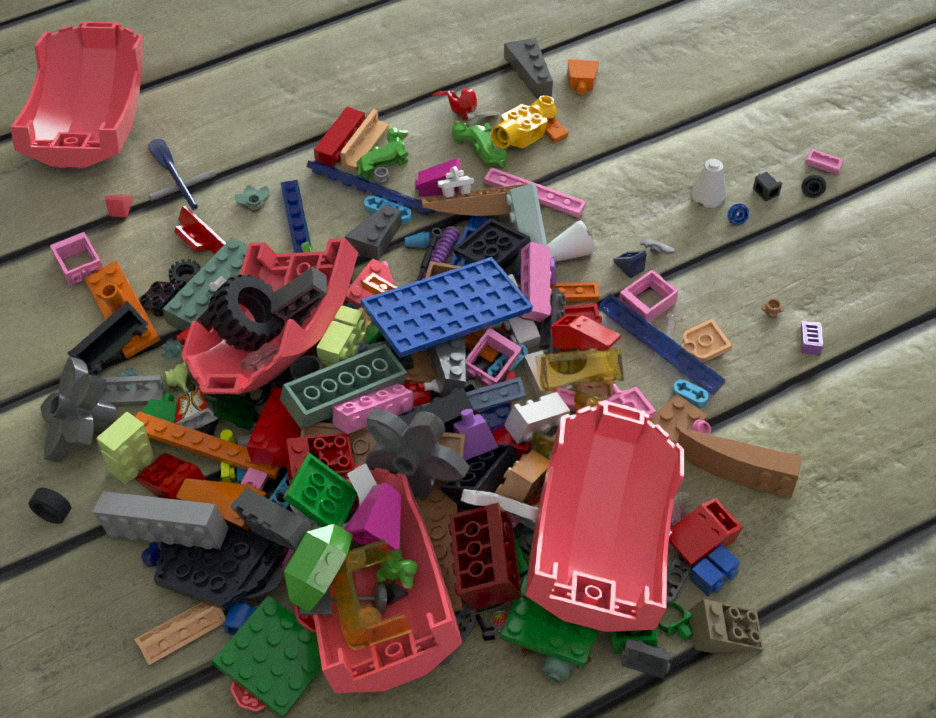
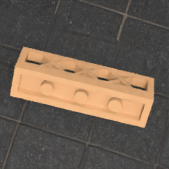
(363, 140)
(179, 631)

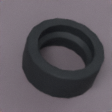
(49, 505)

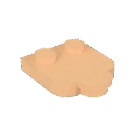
(706, 341)

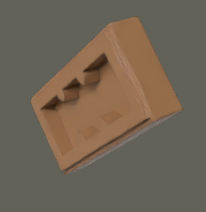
(596, 388)

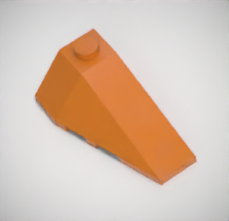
(217, 493)

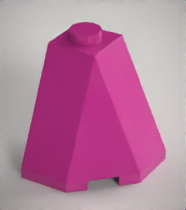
(428, 178)
(378, 517)

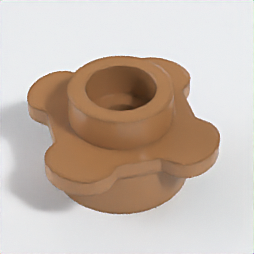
(773, 307)

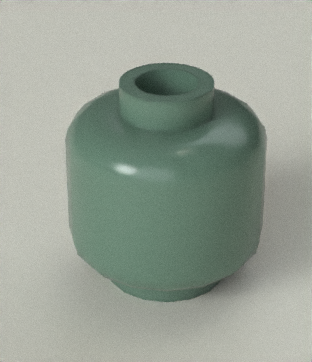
(556, 669)

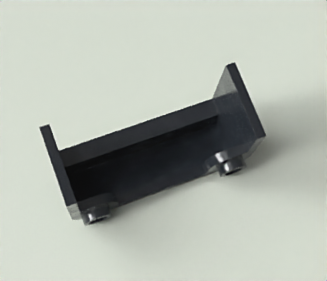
(109, 337)

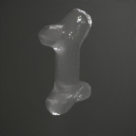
(673, 320)

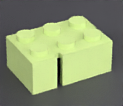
(343, 338)
(125, 447)

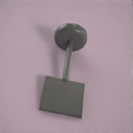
(324, 605)

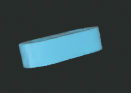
(691, 393)

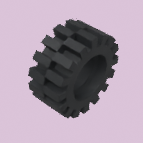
(181, 269)

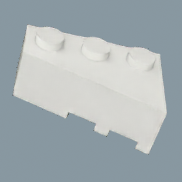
(535, 417)

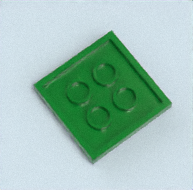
(320, 493)

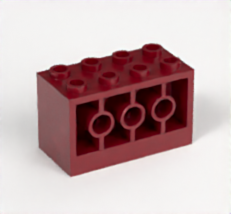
(484, 556)

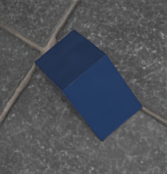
(631, 262)

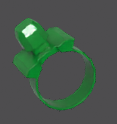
(681, 627)

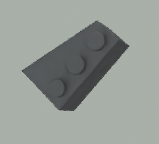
(375, 232)
(299, 296)

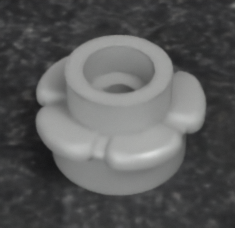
(381, 174)

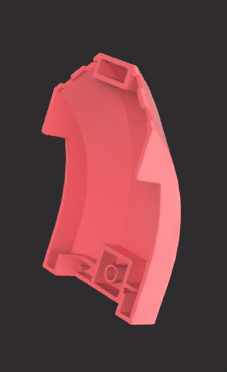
(81, 95)
(218, 365)
(606, 520)
(425, 608)

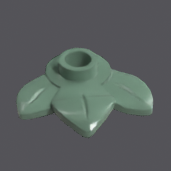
(252, 198)

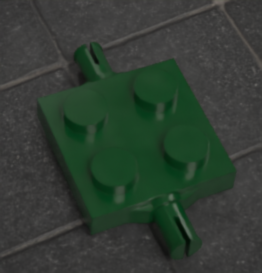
(234, 409)

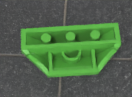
(316, 564)

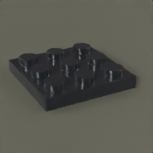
(494, 241)

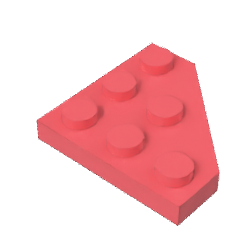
(356, 292)

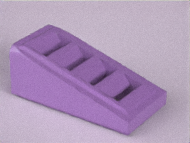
(811, 347)

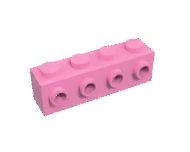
(536, 280)
(353, 413)

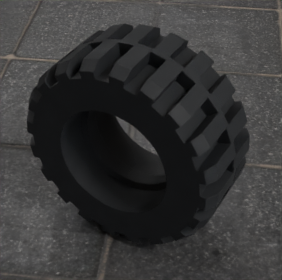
(231, 321)

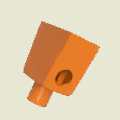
(582, 75)

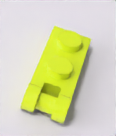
(227, 471)

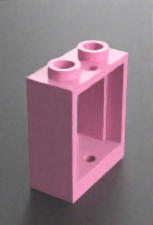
(79, 243)
(657, 283)
(499, 343)

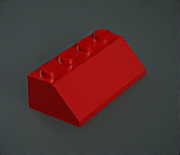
(271, 432)

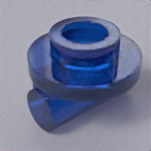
(151, 555)

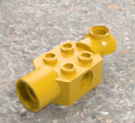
(524, 124)

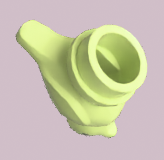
(177, 377)

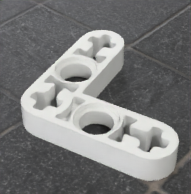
(486, 498)

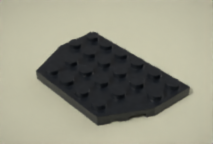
(221, 574)

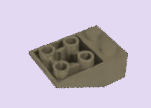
(725, 628)

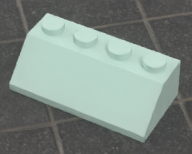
(526, 212)

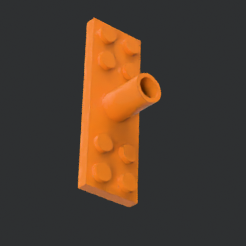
(111, 291)

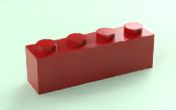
(338, 136)

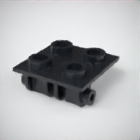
(159, 296)

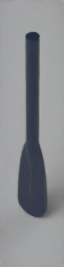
(163, 155)

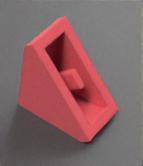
(118, 205)

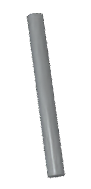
(169, 190)

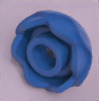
(741, 217)

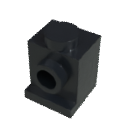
(767, 186)

